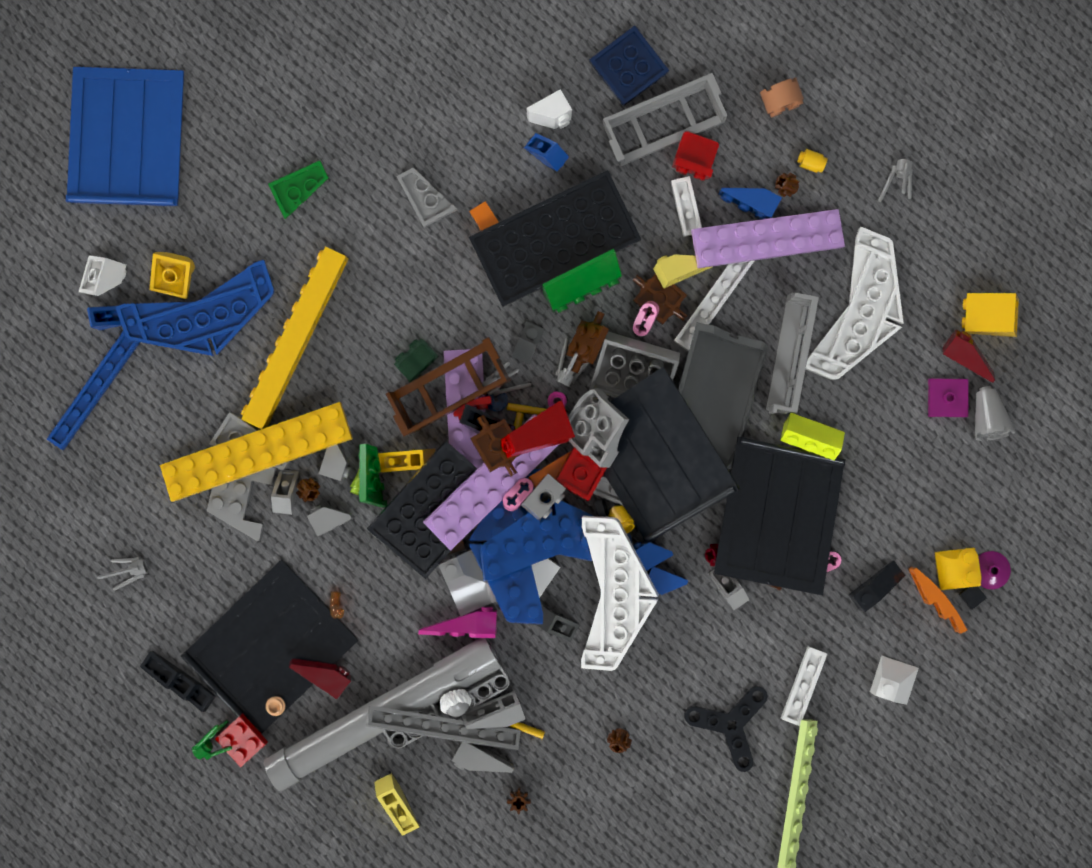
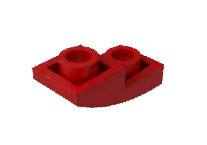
(480, 403)

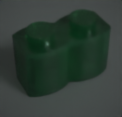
(415, 360)

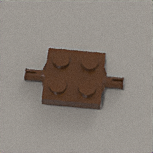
(667, 298)
(587, 341)
(489, 445)

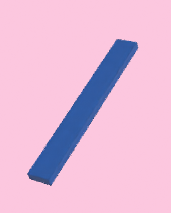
(92, 391)

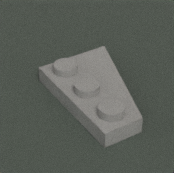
(424, 198)

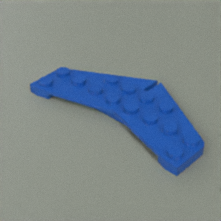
(191, 324)
(536, 540)
(517, 591)

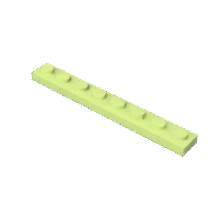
(797, 794)

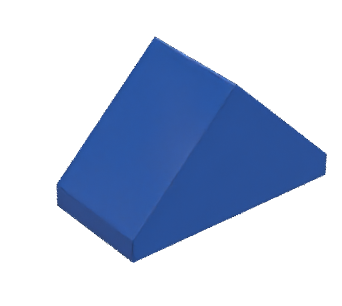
(103, 317)

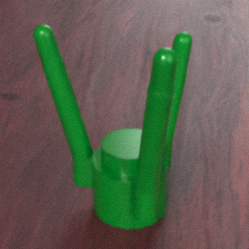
(204, 747)

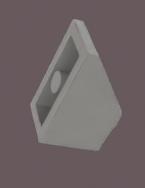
(335, 464)
(284, 492)
(327, 518)
(730, 590)

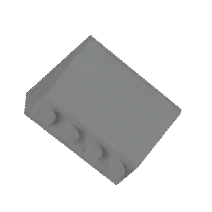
(629, 361)

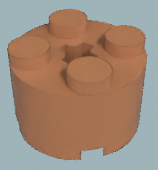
(782, 96)

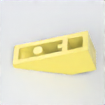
(676, 268)
(395, 804)

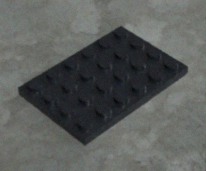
(401, 521)

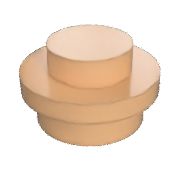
(275, 706)

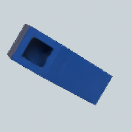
(756, 200)

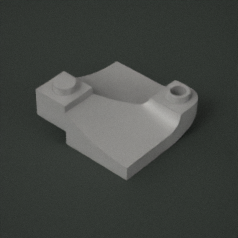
(597, 427)
(466, 582)

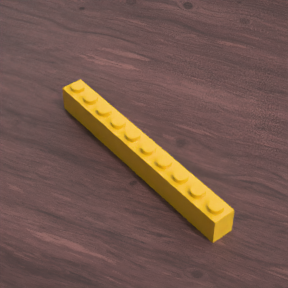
(294, 338)

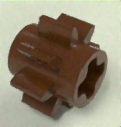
(787, 184)
(308, 489)
(619, 740)
(514, 806)

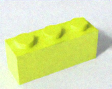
(812, 436)

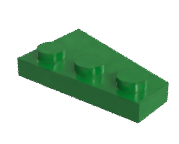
(297, 187)
(370, 484)

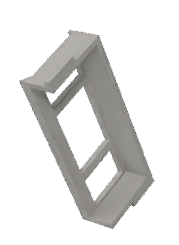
(706, 82)
(788, 351)

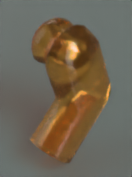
(335, 611)

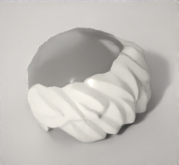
(455, 702)

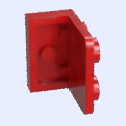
(695, 156)

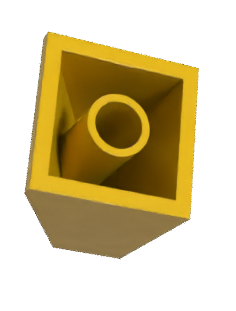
(991, 314)

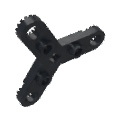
(717, 721)

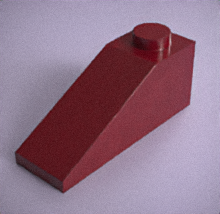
(964, 351)
(323, 675)

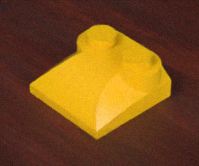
(171, 274)
(958, 568)

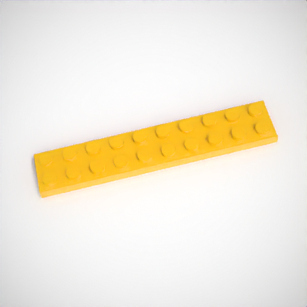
(256, 451)

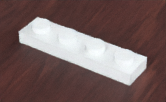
(803, 685)

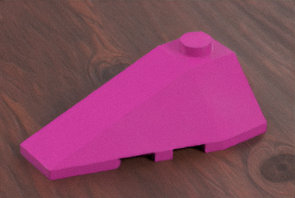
(477, 623)

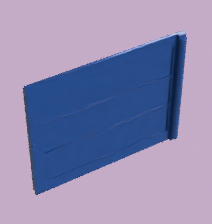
(125, 136)

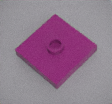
(947, 397)

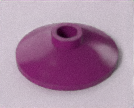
(1003, 570)

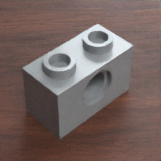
(535, 505)

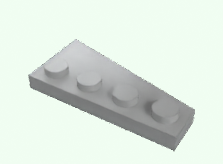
(233, 428)

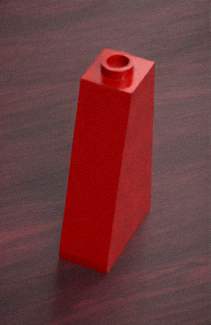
(540, 432)

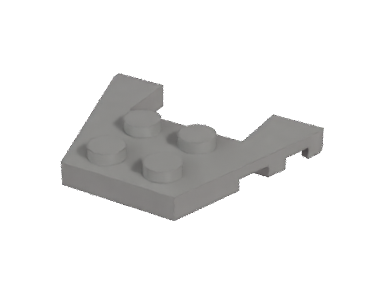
(231, 501)

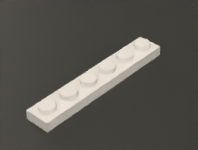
(713, 301)

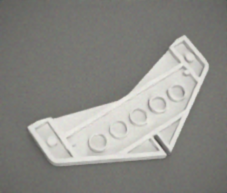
(871, 301)
(622, 584)

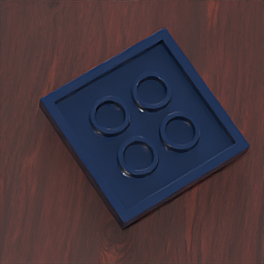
(629, 66)

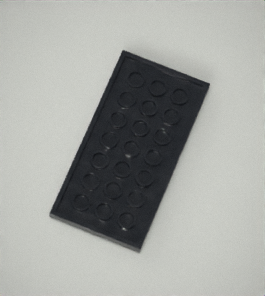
(554, 237)

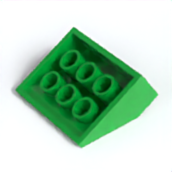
(582, 281)

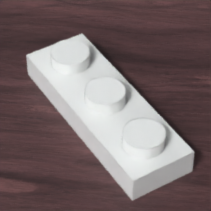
(686, 205)

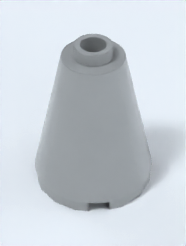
(991, 416)

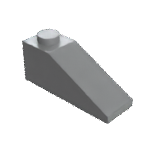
(495, 713)
(477, 758)

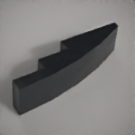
(178, 681)

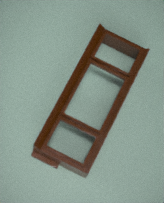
(402, 418)

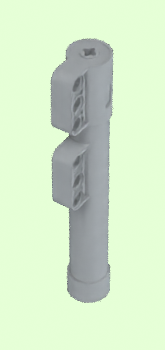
(464, 669)

